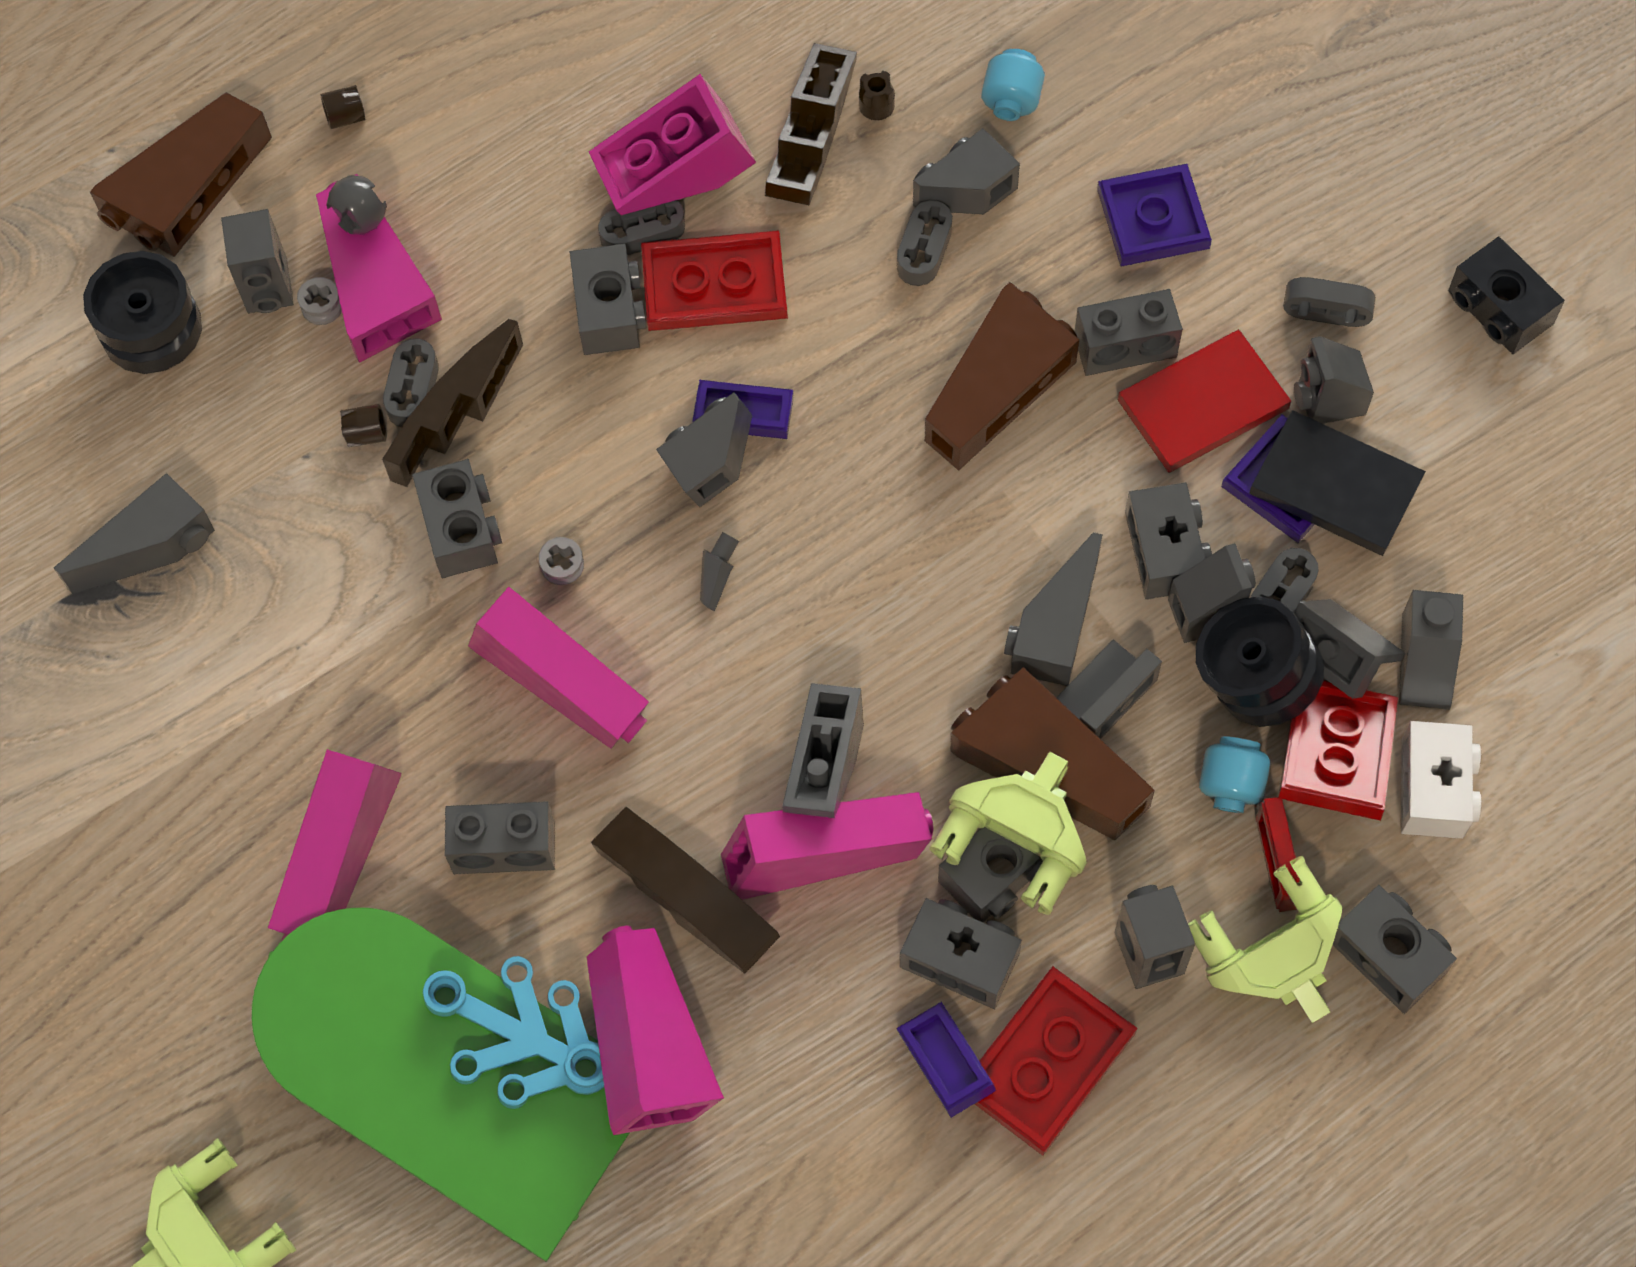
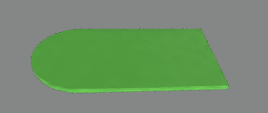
(354, 1041)

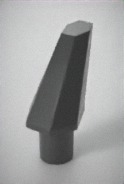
(716, 570)

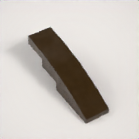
(811, 124)
(461, 392)
(686, 890)

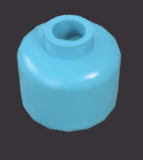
(1013, 84)
(1234, 774)

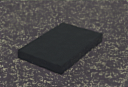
(1337, 482)

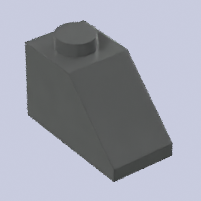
(1432, 648)

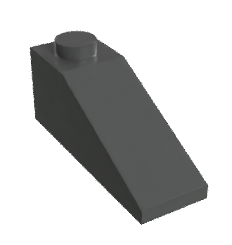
(144, 536)
(1054, 619)
(825, 750)

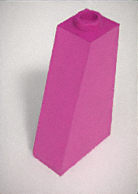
(376, 285)
(557, 669)
(333, 839)
(795, 850)
(646, 1036)

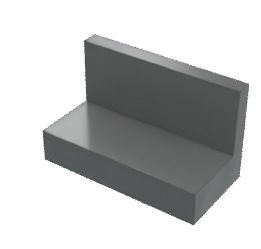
(1347, 645)
(1110, 686)

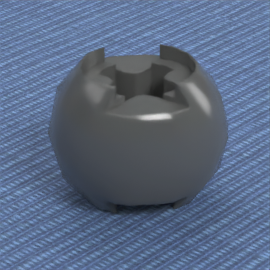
(356, 204)

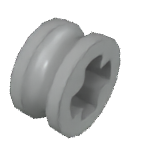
(312, 311)
(565, 548)

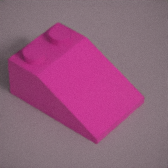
(672, 150)

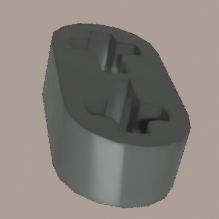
(642, 226)
(933, 245)
(1329, 302)
(401, 381)
(1273, 581)

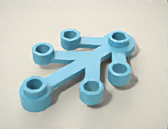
(525, 1037)

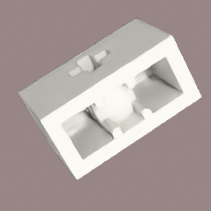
(1427, 804)

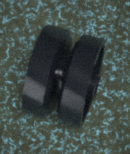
(142, 312)
(1260, 661)

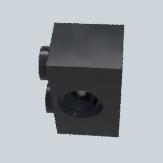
(1502, 272)

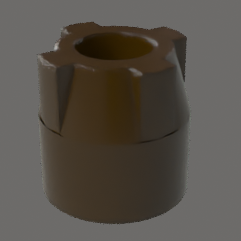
(876, 96)
(342, 107)
(363, 425)

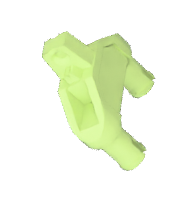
(1027, 812)
(1286, 961)
(184, 1235)

